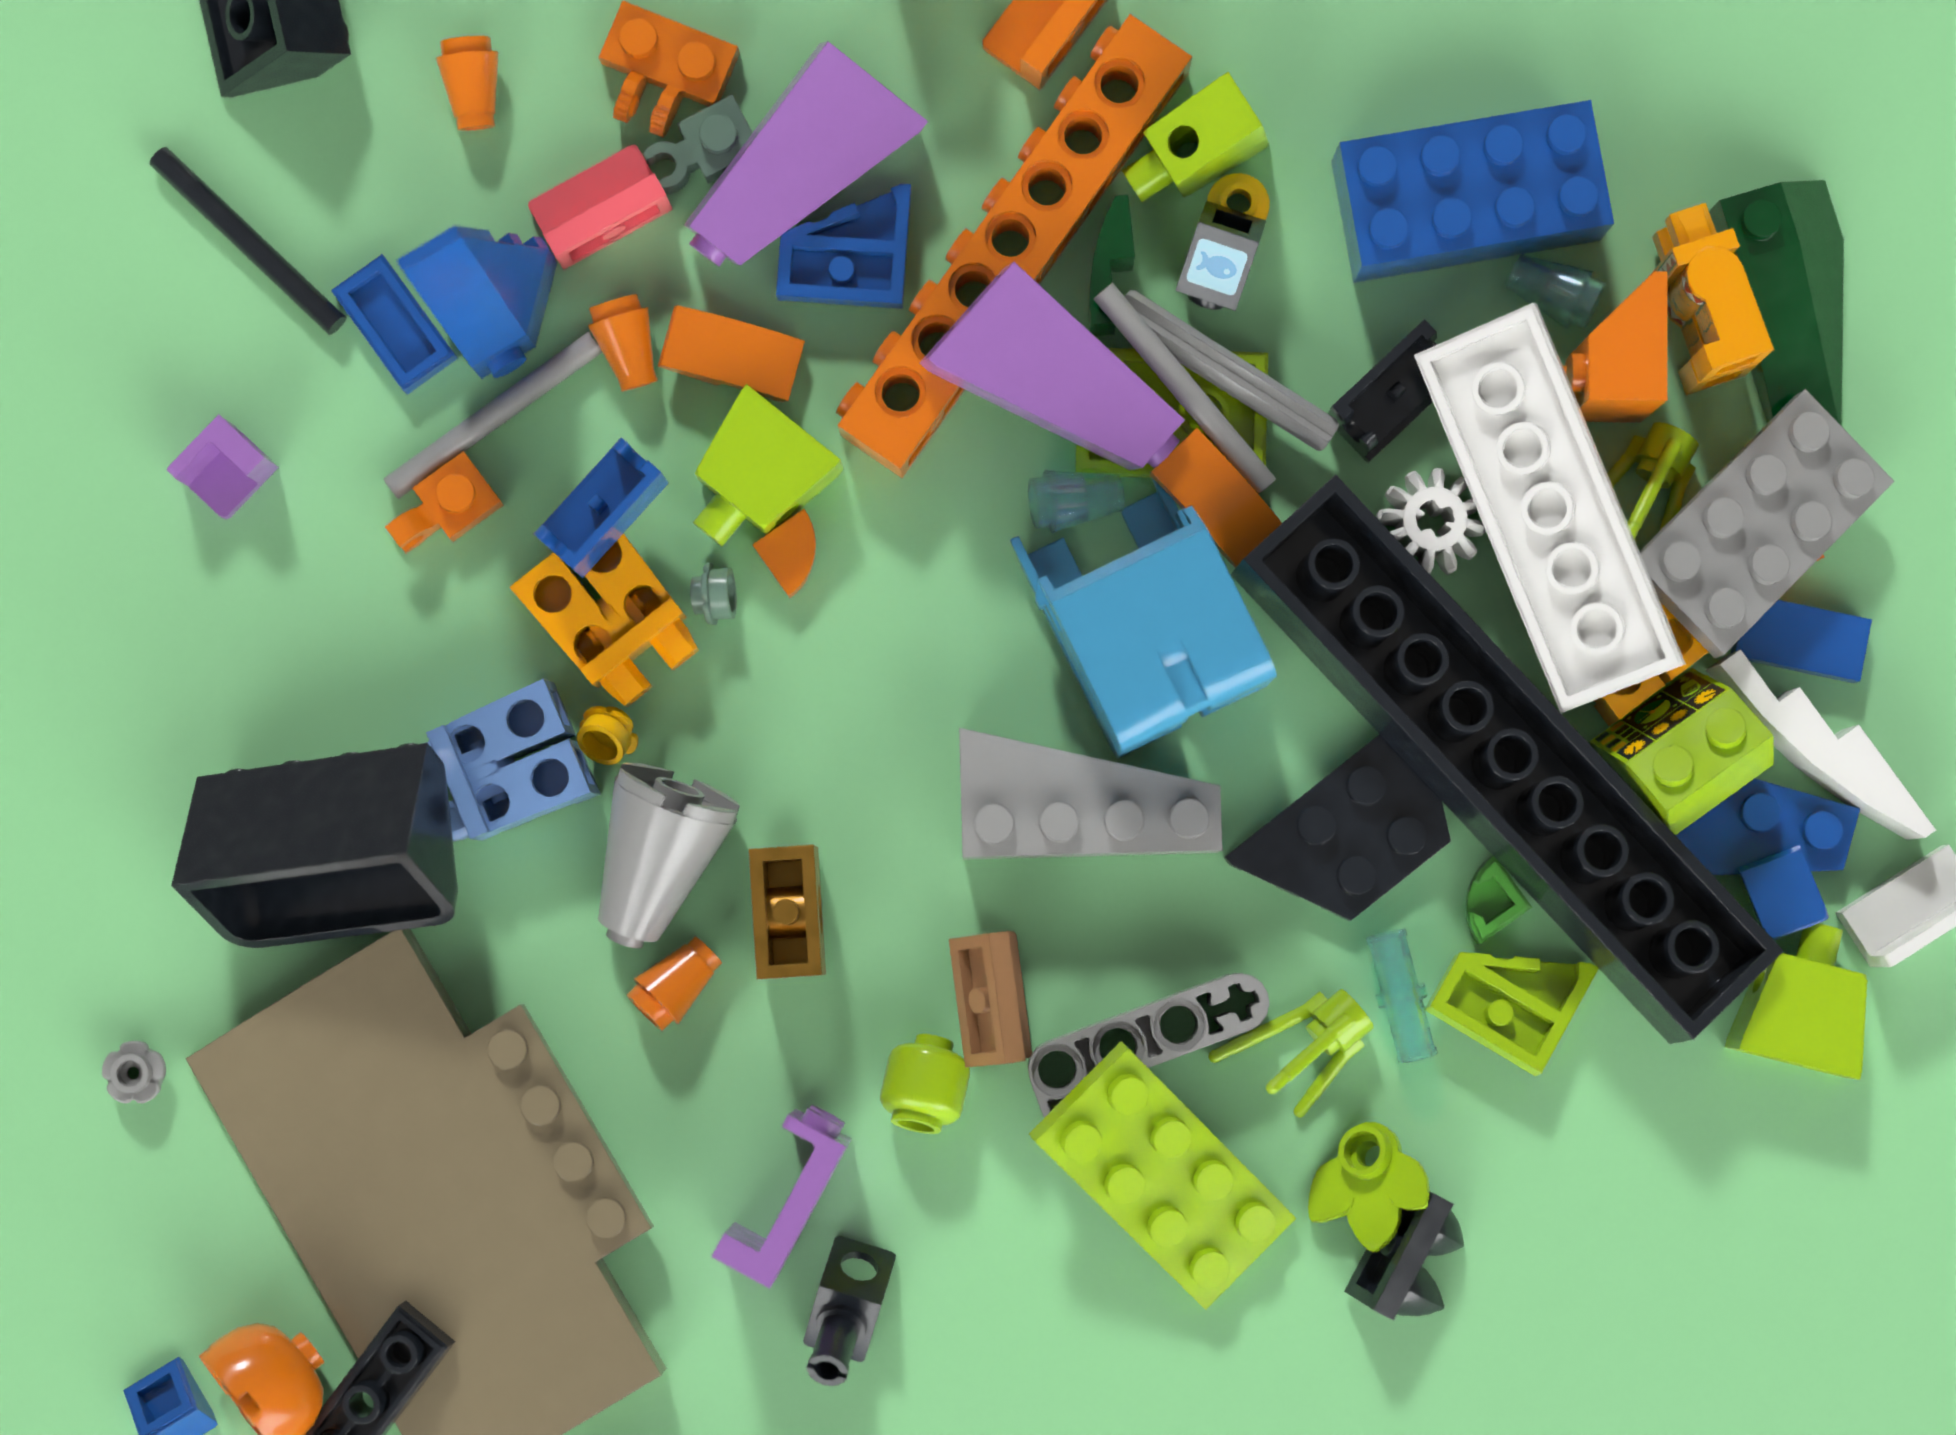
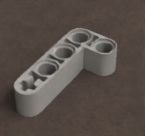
(1144, 1027)

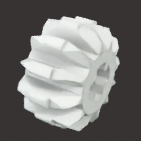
(1436, 502)

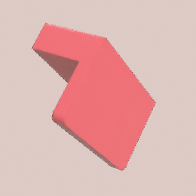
(599, 206)

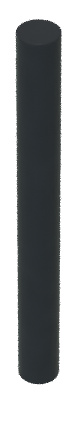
(247, 240)

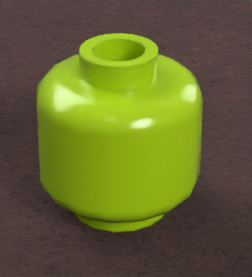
(924, 1084)

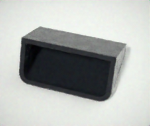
(321, 848)

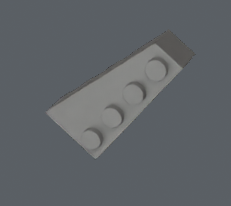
(1067, 804)

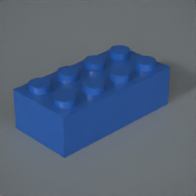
(1472, 191)

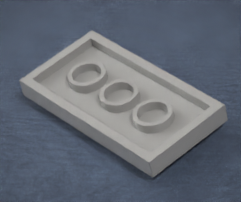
(1761, 523)

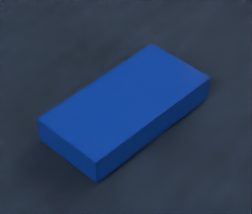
(394, 324)
(1808, 641)

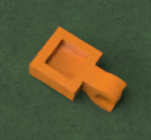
(452, 499)

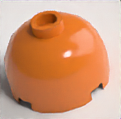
(268, 1377)

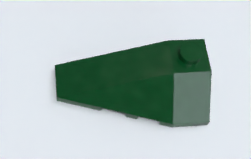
(1796, 275)

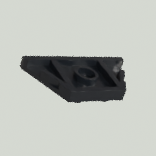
(1349, 834)

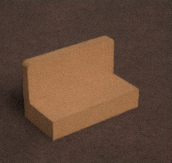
(990, 999)

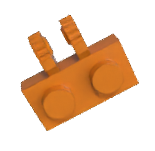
(666, 56)

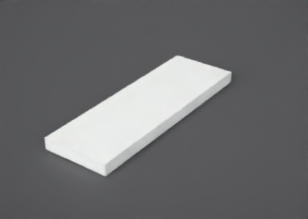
(1549, 508)

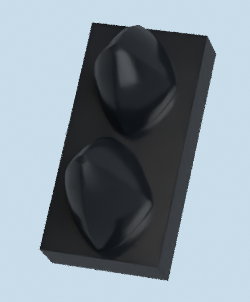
(1394, 1276)

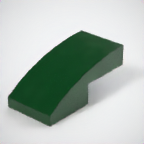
(1112, 254)

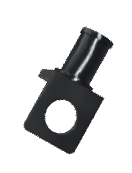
(845, 1311)

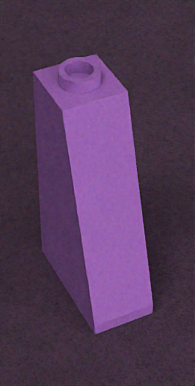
(805, 150)
(1051, 370)

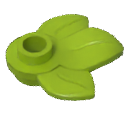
(1369, 1194)

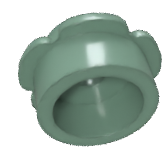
(714, 594)

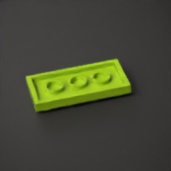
(1162, 1175)

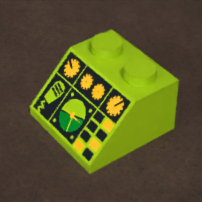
(1687, 748)

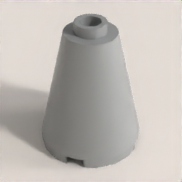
(657, 849)

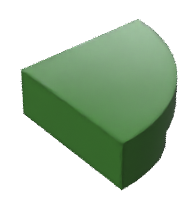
(1492, 901)

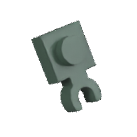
(709, 143)

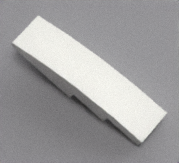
(1839, 762)

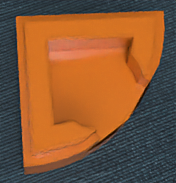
(789, 552)

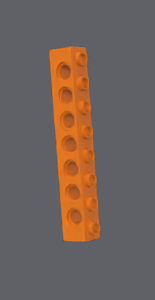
(1128, 54)

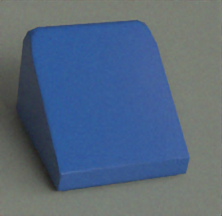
(1783, 893)
(169, 1403)

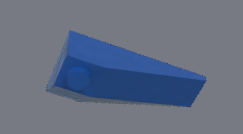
(484, 293)

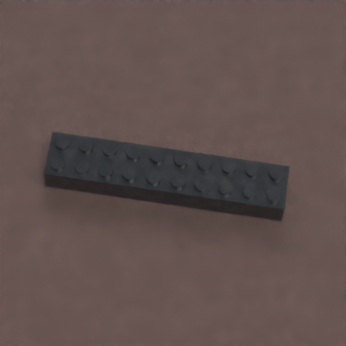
(1506, 763)

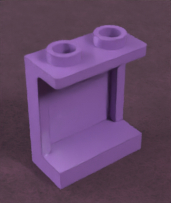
(765, 1257)

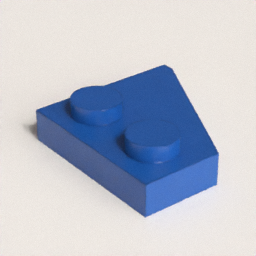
(849, 256)

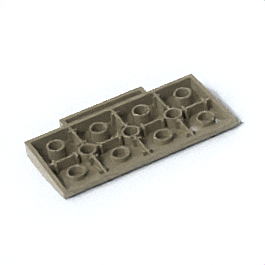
(440, 1181)

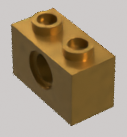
(787, 911)

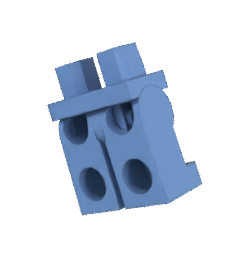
(480, 765)

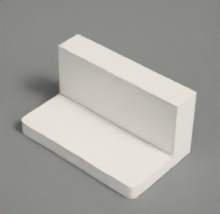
(1904, 910)

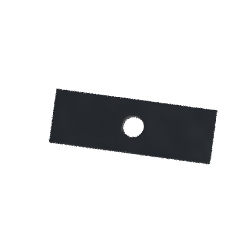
(389, 1372)

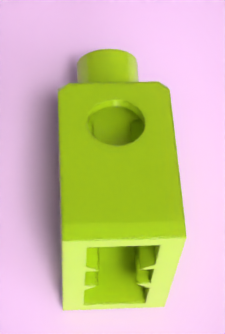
(1214, 119)
(760, 469)
(1806, 1009)

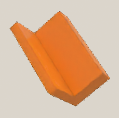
(1038, 35)

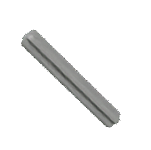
(1237, 376)

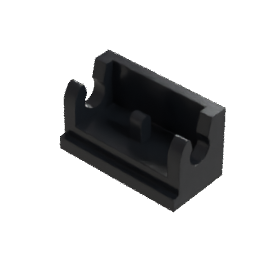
(1386, 396)

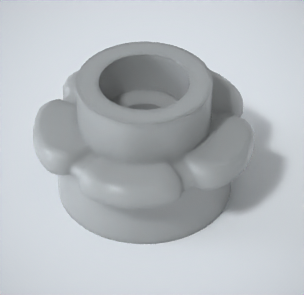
(151, 1072)

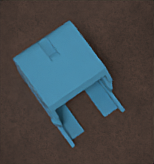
(1152, 629)

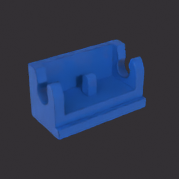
(601, 507)

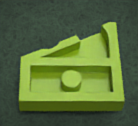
(1511, 1004)

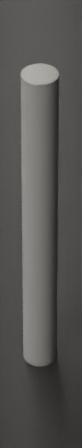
(1184, 387)
(493, 414)

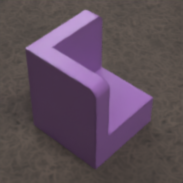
(222, 467)

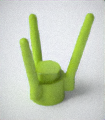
(1662, 460)
(1336, 1026)

